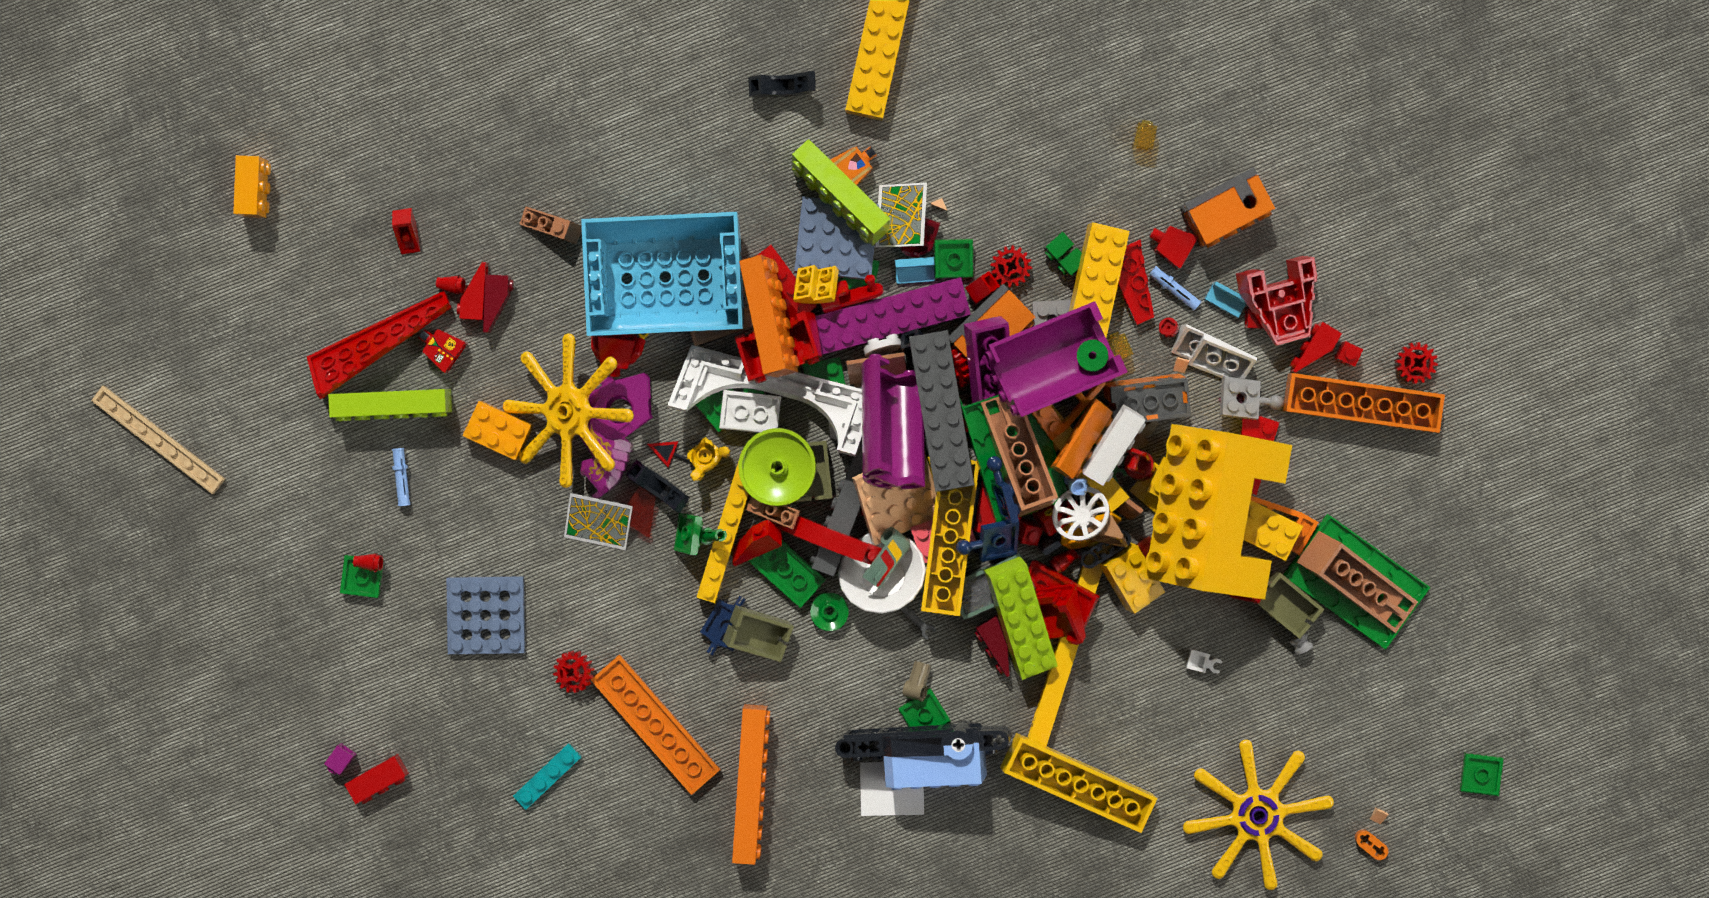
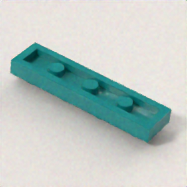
(547, 776)

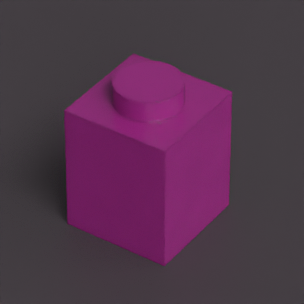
(339, 759)

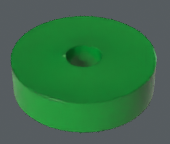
(1101, 355)

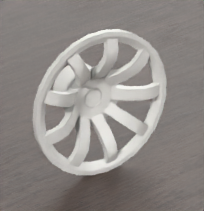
(1082, 515)

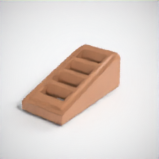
(1129, 509)

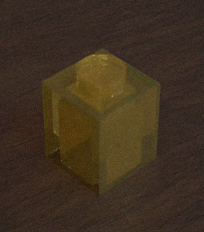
(1144, 135)
(1119, 345)

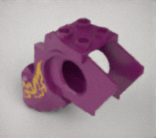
(612, 433)

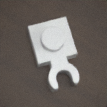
(1200, 661)

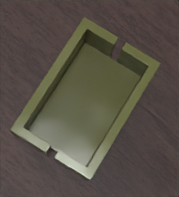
(822, 485)
(1289, 605)
(758, 633)

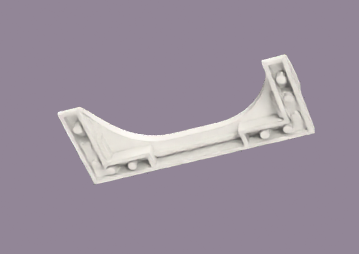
(713, 371)

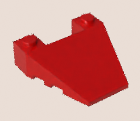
(1284, 305)

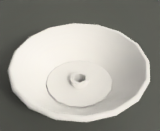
(897, 590)

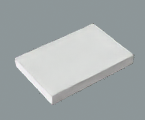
(749, 411)

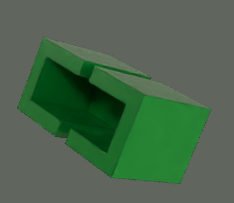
(1057, 248)

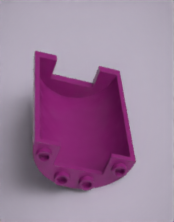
(1042, 362)
(891, 427)

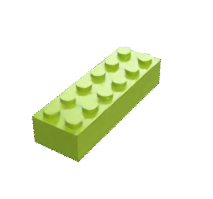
(840, 192)
(388, 403)
(1021, 618)

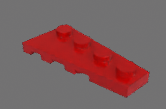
(1134, 284)
(1263, 429)
(1046, 577)

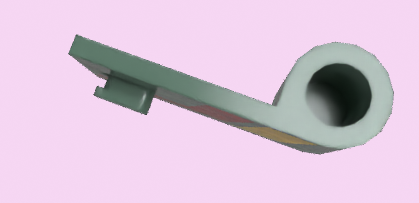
(895, 547)

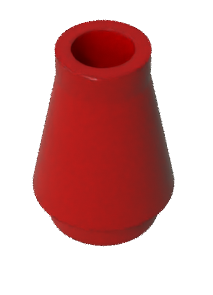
(452, 284)
(1063, 560)
(369, 562)

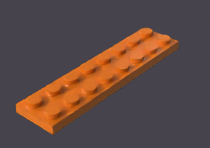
(655, 724)

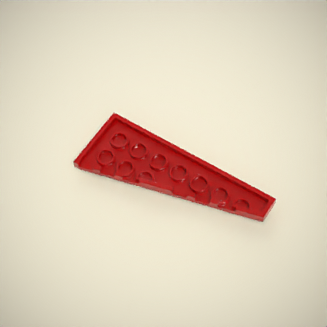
(351, 355)

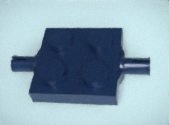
(718, 622)

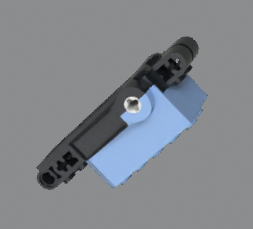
(928, 753)

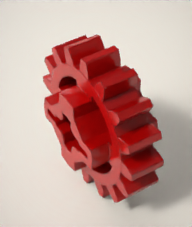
(1019, 270)
(1411, 356)
(961, 368)
(580, 668)

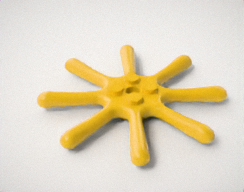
(578, 409)

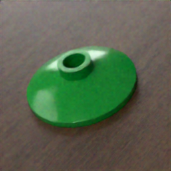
(822, 619)

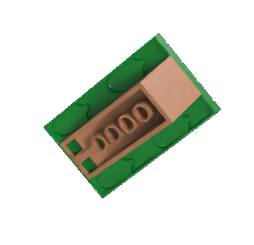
(1020, 446)
(1356, 581)

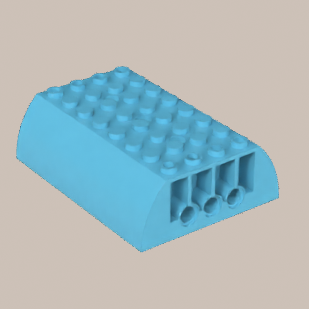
(658, 245)

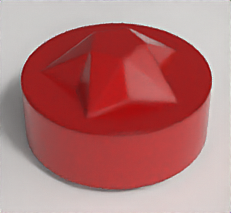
(1168, 327)

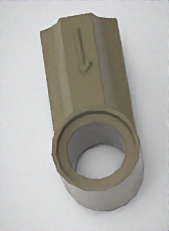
(916, 687)

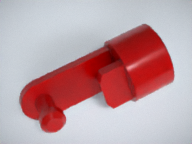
(847, 297)
(1139, 465)

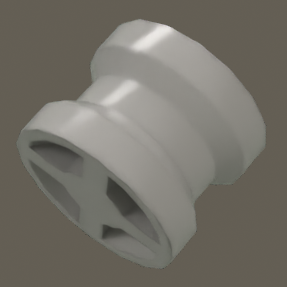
(1301, 645)

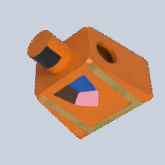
(855, 164)

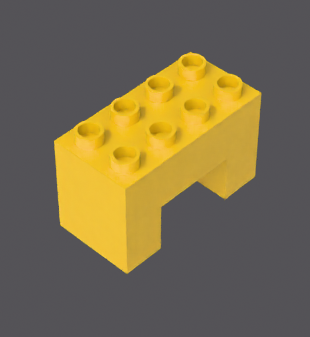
(1206, 510)

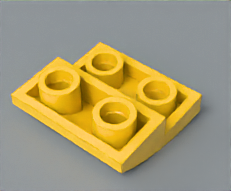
(816, 284)

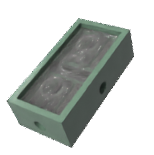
(976, 591)

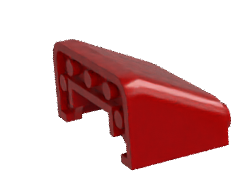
(806, 340)
(1062, 612)

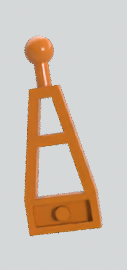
(1050, 421)
(1307, 522)

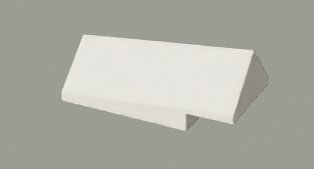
(1212, 354)

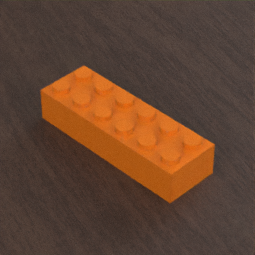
(769, 316)

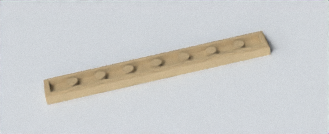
(158, 439)

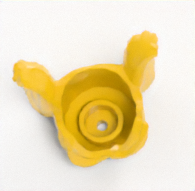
(705, 464)

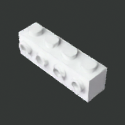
(1113, 445)

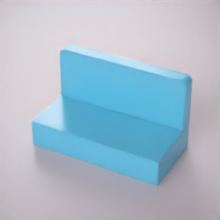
(914, 270)
(1225, 299)

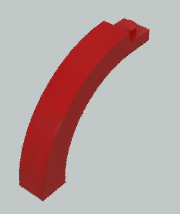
(832, 540)

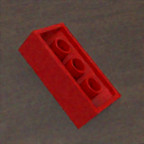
(788, 283)

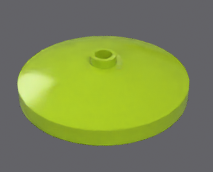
(759, 464)

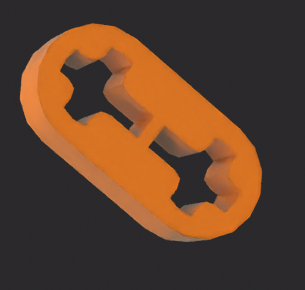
(1374, 841)

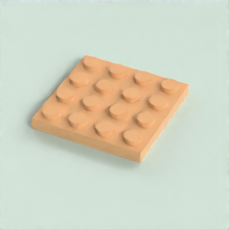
(895, 506)

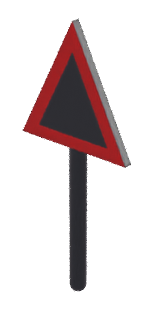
(666, 450)

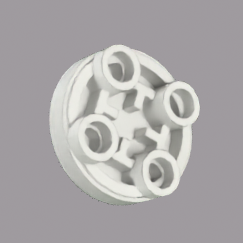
(882, 347)

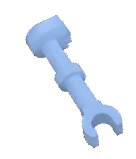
(1076, 486)

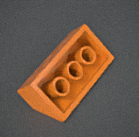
(1082, 438)

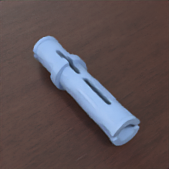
(1156, 274)
(401, 476)

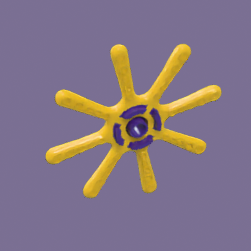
(1258, 800)

